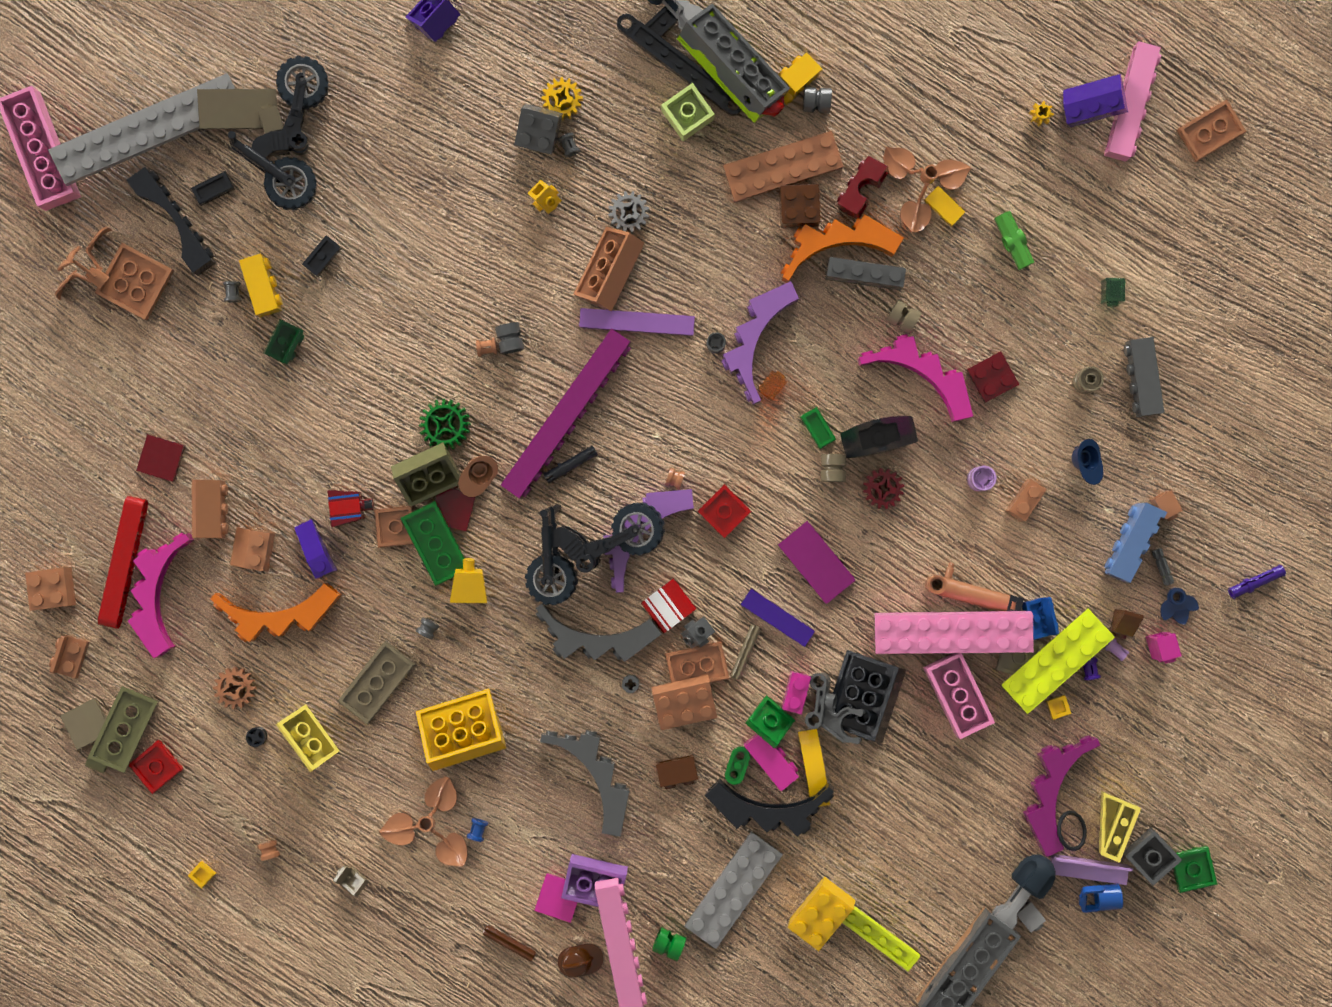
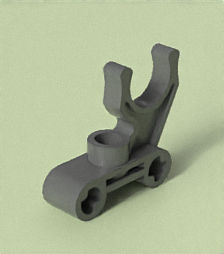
(825, 711)

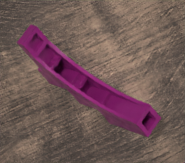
(1043, 816)

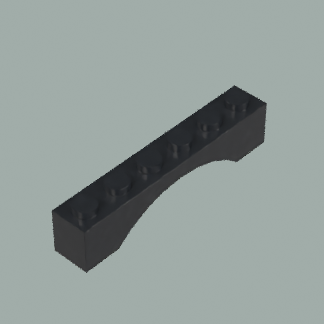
(194, 253)

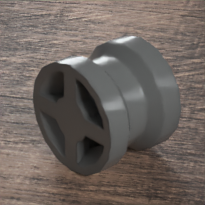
(427, 628)

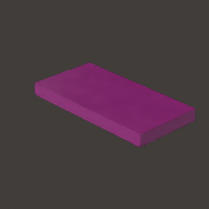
(816, 562)

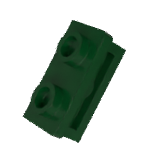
(283, 342)

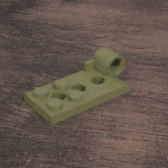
(100, 754)

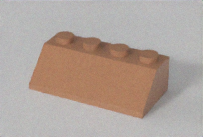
(609, 268)

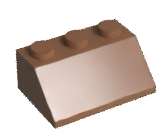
(209, 509)

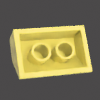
(307, 738)

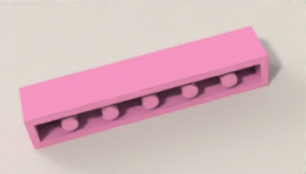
(1136, 86)

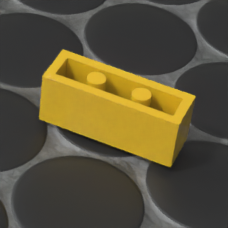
(261, 285)

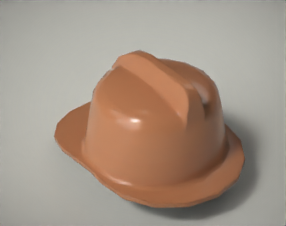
(477, 475)

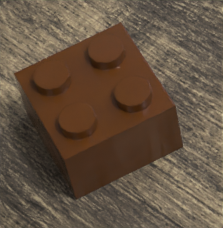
(799, 205)

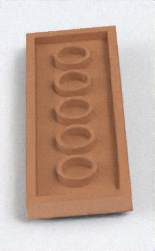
(783, 166)

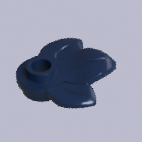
(1180, 608)

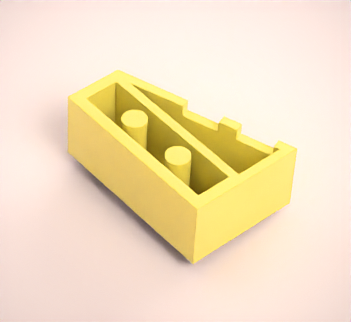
(1116, 825)

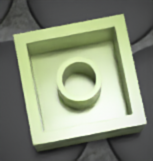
(687, 112)

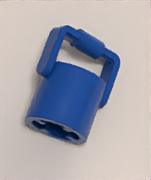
(1105, 898)

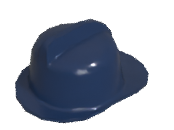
(1088, 461)

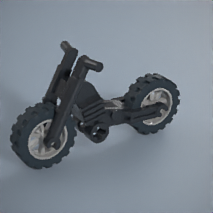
(285, 141)
(581, 550)

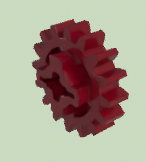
(870, 485)

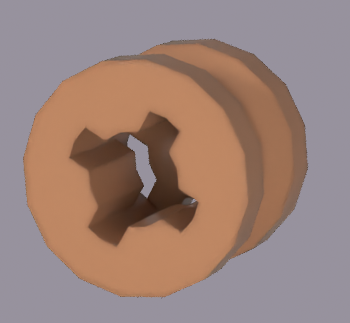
(674, 478)
(268, 850)

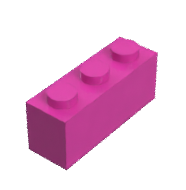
(772, 761)

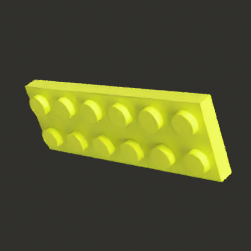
(1057, 661)

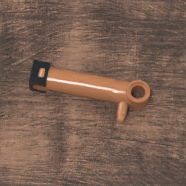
(973, 594)

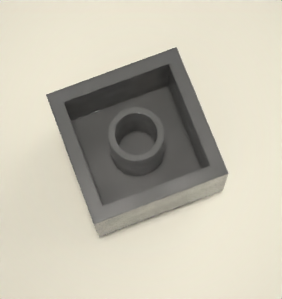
(538, 129)
(1152, 856)

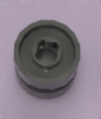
(817, 100)
(510, 338)

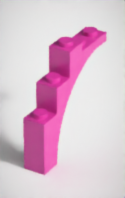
(950, 387)
(149, 622)

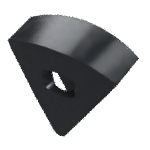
(879, 436)

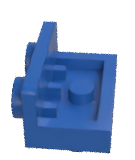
(1043, 617)

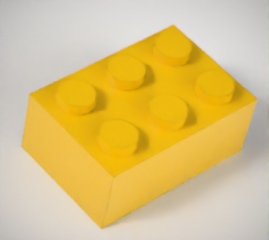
(821, 913)

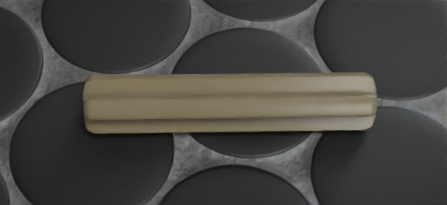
(745, 651)

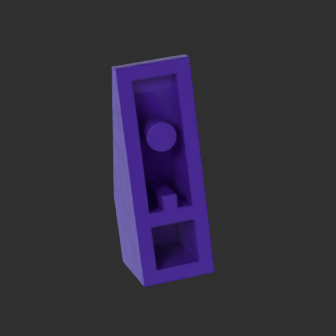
(315, 550)

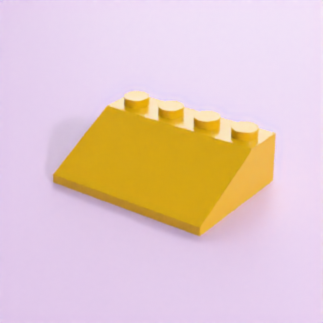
(460, 730)

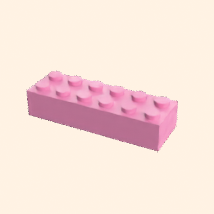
(32, 137)

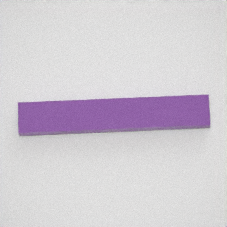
(637, 322)

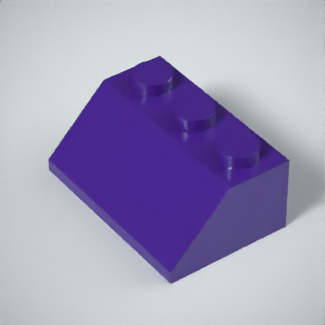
(1094, 101)

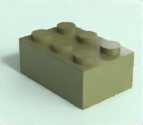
(426, 474)

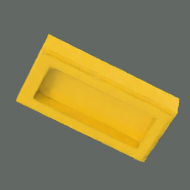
(944, 206)

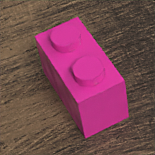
(1163, 647)
(796, 692)

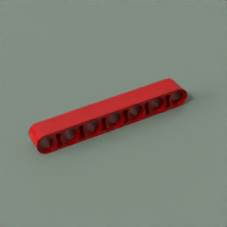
(122, 562)

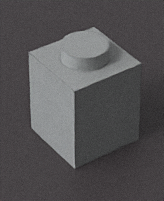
(1031, 917)

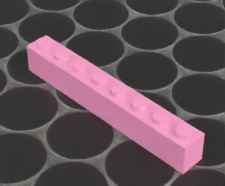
(619, 943)

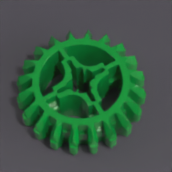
(450, 417)

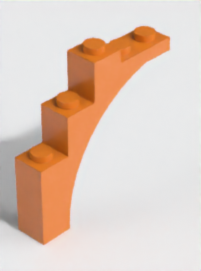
(867, 234)
(252, 623)

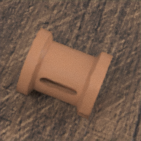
(480, 344)

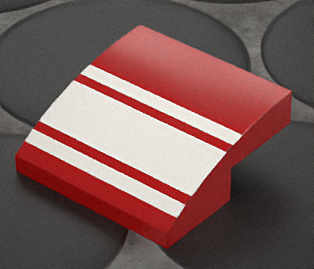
(668, 605)

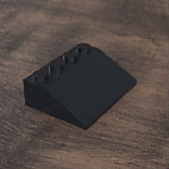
(868, 686)

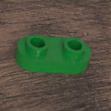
(738, 765)

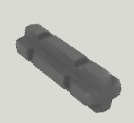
(1163, 566)

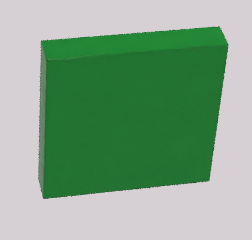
(770, 721)
(1194, 870)

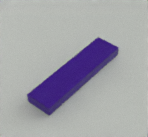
(777, 617)

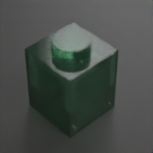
(1113, 291)

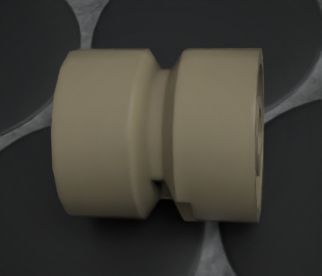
(903, 317)
(1088, 380)
(833, 468)

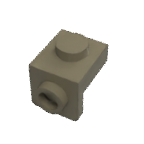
(351, 879)

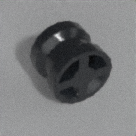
(253, 737)

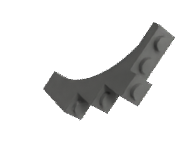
(625, 643)
(613, 796)

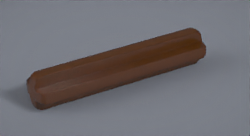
(509, 943)

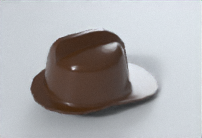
(580, 960)

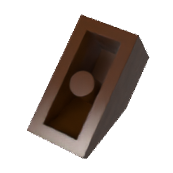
(1125, 623)

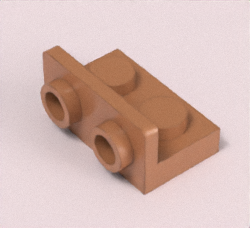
(68, 656)

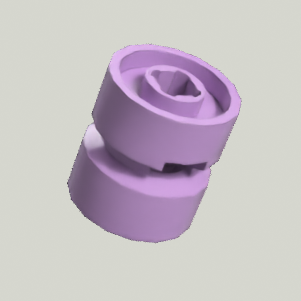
(981, 478)

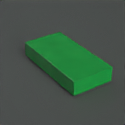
(818, 428)

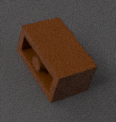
(677, 771)

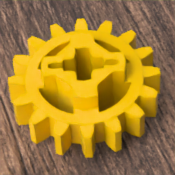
(554, 95)

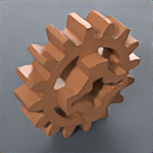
(237, 694)

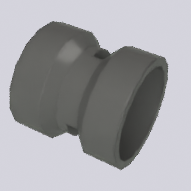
(716, 342)

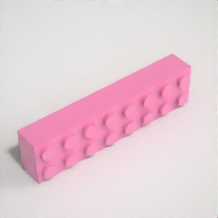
(954, 632)

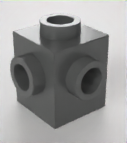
(697, 632)

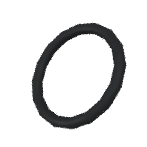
(1083, 827)

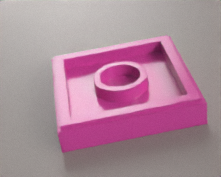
(550, 899)

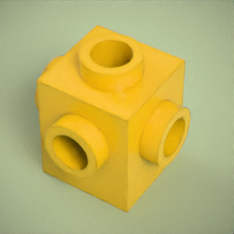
(544, 197)

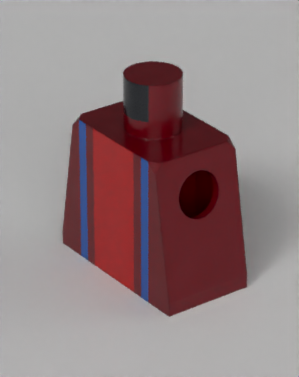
(347, 507)

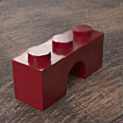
(870, 173)

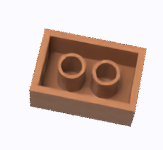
(684, 702)

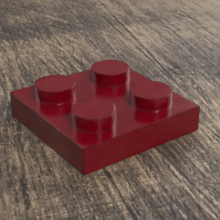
(992, 377)

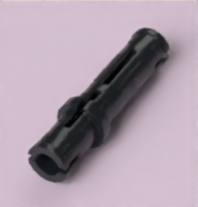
(570, 464)

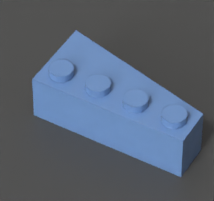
(1133, 541)

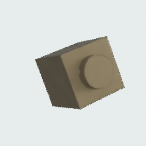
(270, 118)

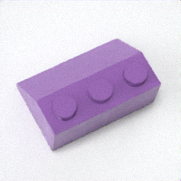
(584, 873)

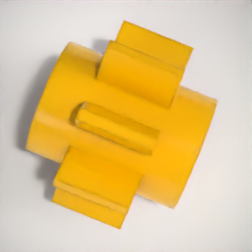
(1038, 109)

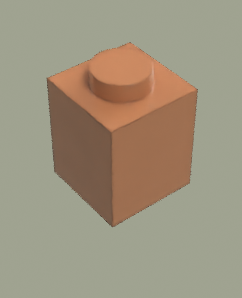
(1168, 503)

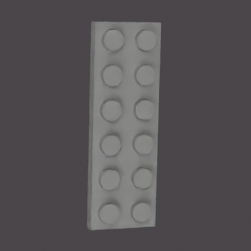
(733, 890)

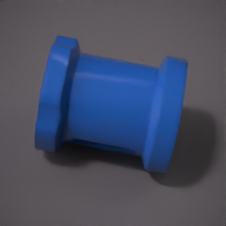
(477, 829)

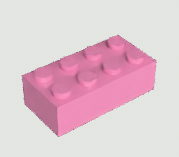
(959, 695)

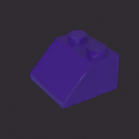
(433, 17)

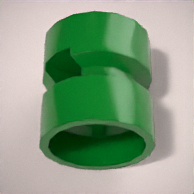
(669, 944)

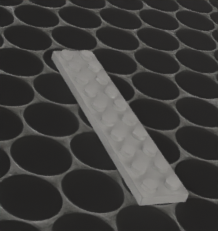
(132, 134)

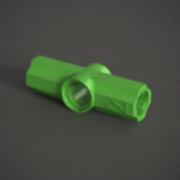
(1014, 240)

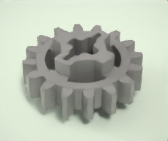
(622, 222)

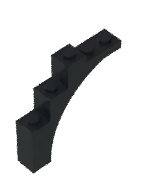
(739, 808)

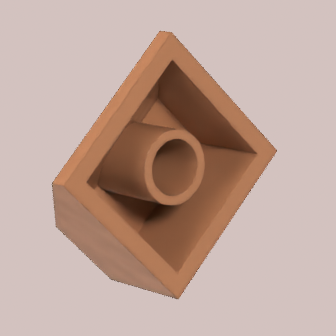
(252, 549)

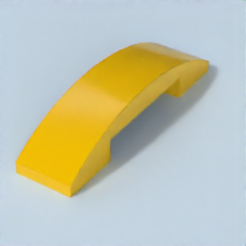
(813, 761)

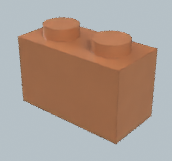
(1025, 500)

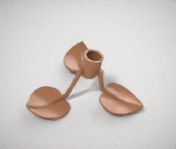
(949, 172)
(94, 275)
(400, 827)

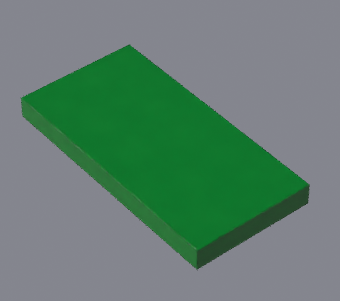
(434, 542)

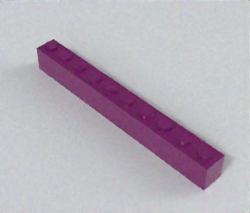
(566, 413)

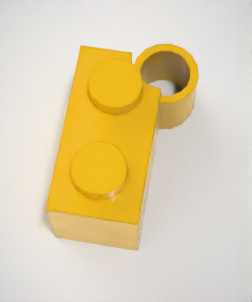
(799, 75)

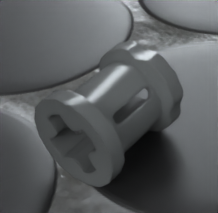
(568, 145)
(232, 291)
(626, 687)

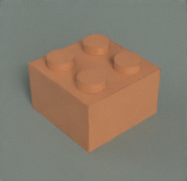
(50, 588)

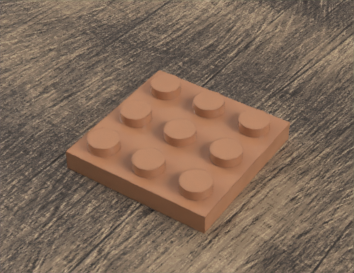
(135, 281)

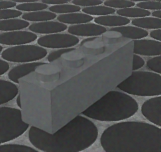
(865, 273)
(1144, 376)

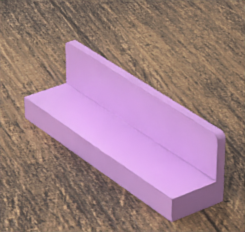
(1091, 869)

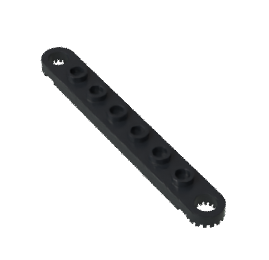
(676, 62)

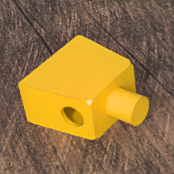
(468, 584)

